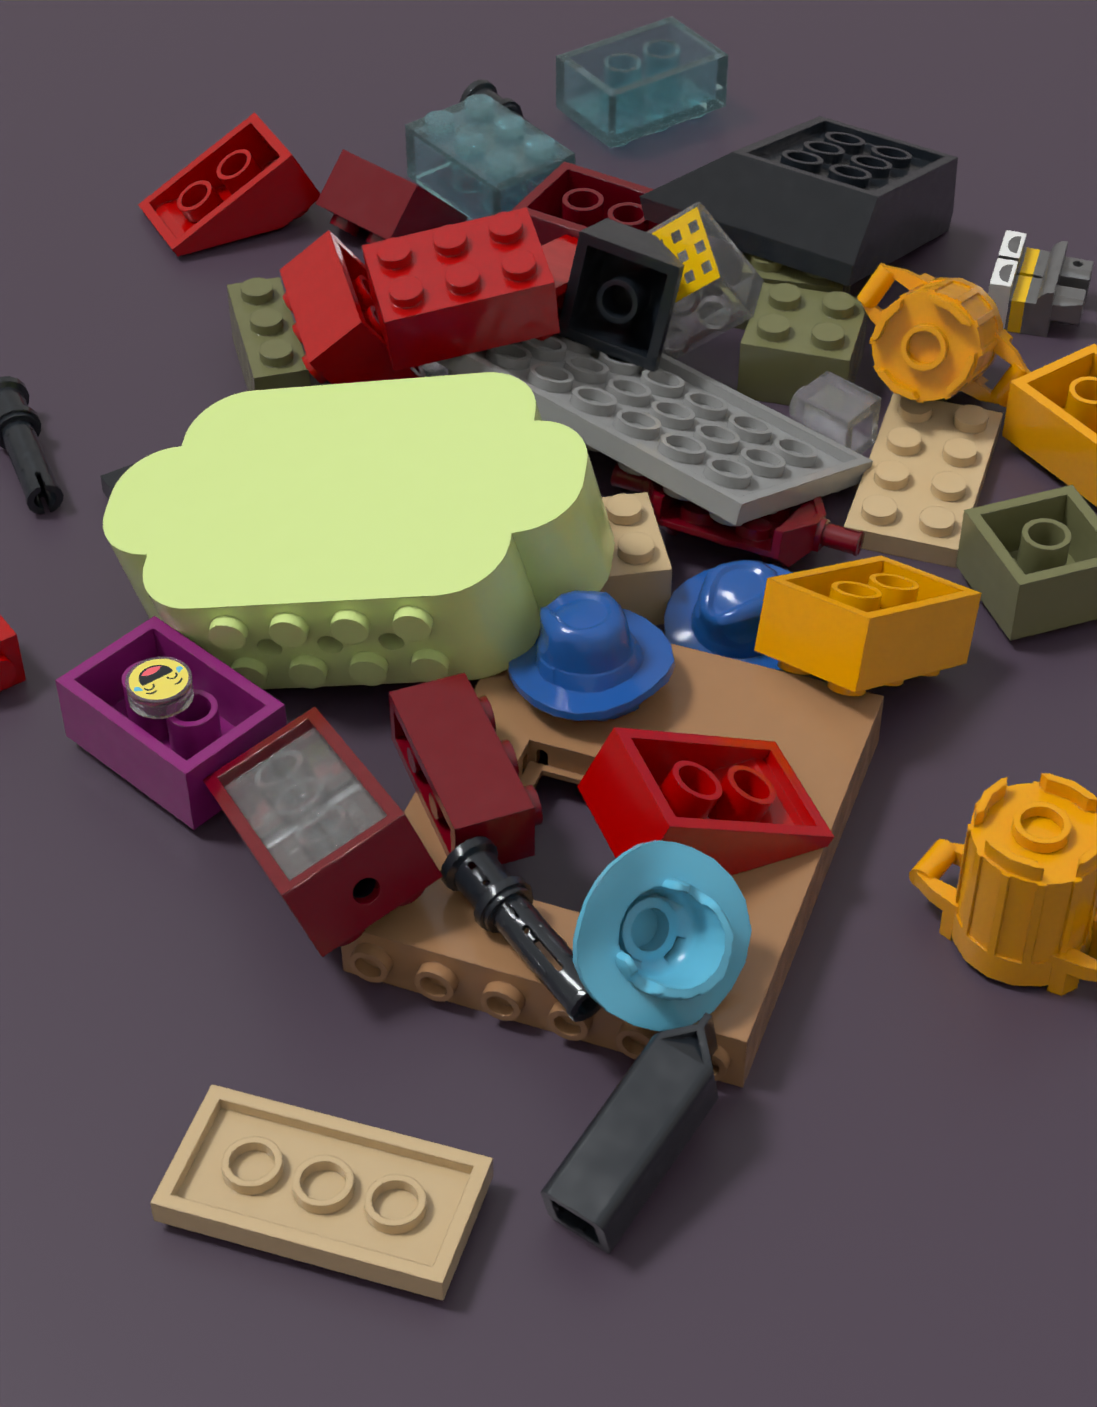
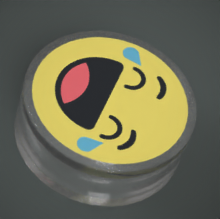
(159, 687)

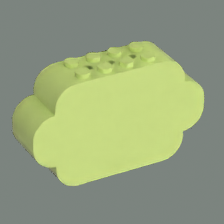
(364, 529)

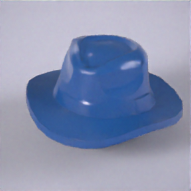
(722, 611)
(592, 659)

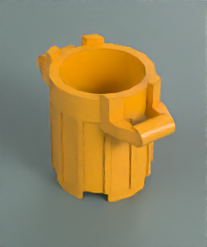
(938, 337)
(1023, 884)

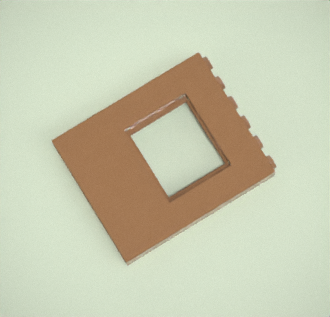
(822, 734)

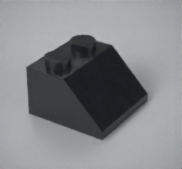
(621, 293)

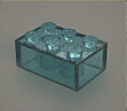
(641, 81)
(480, 156)

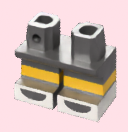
(1038, 286)

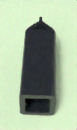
(635, 1135)

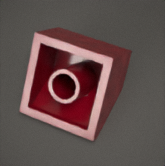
(380, 202)

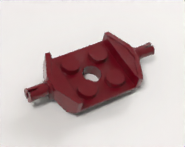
(774, 537)

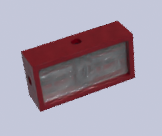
(323, 831)

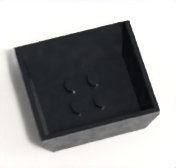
(821, 198)

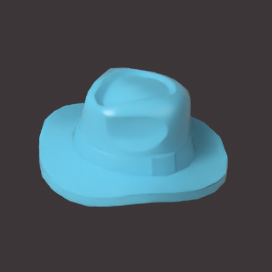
(661, 936)

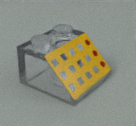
(716, 285)

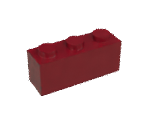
(463, 768)

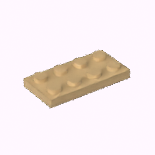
(923, 478)
(324, 1191)

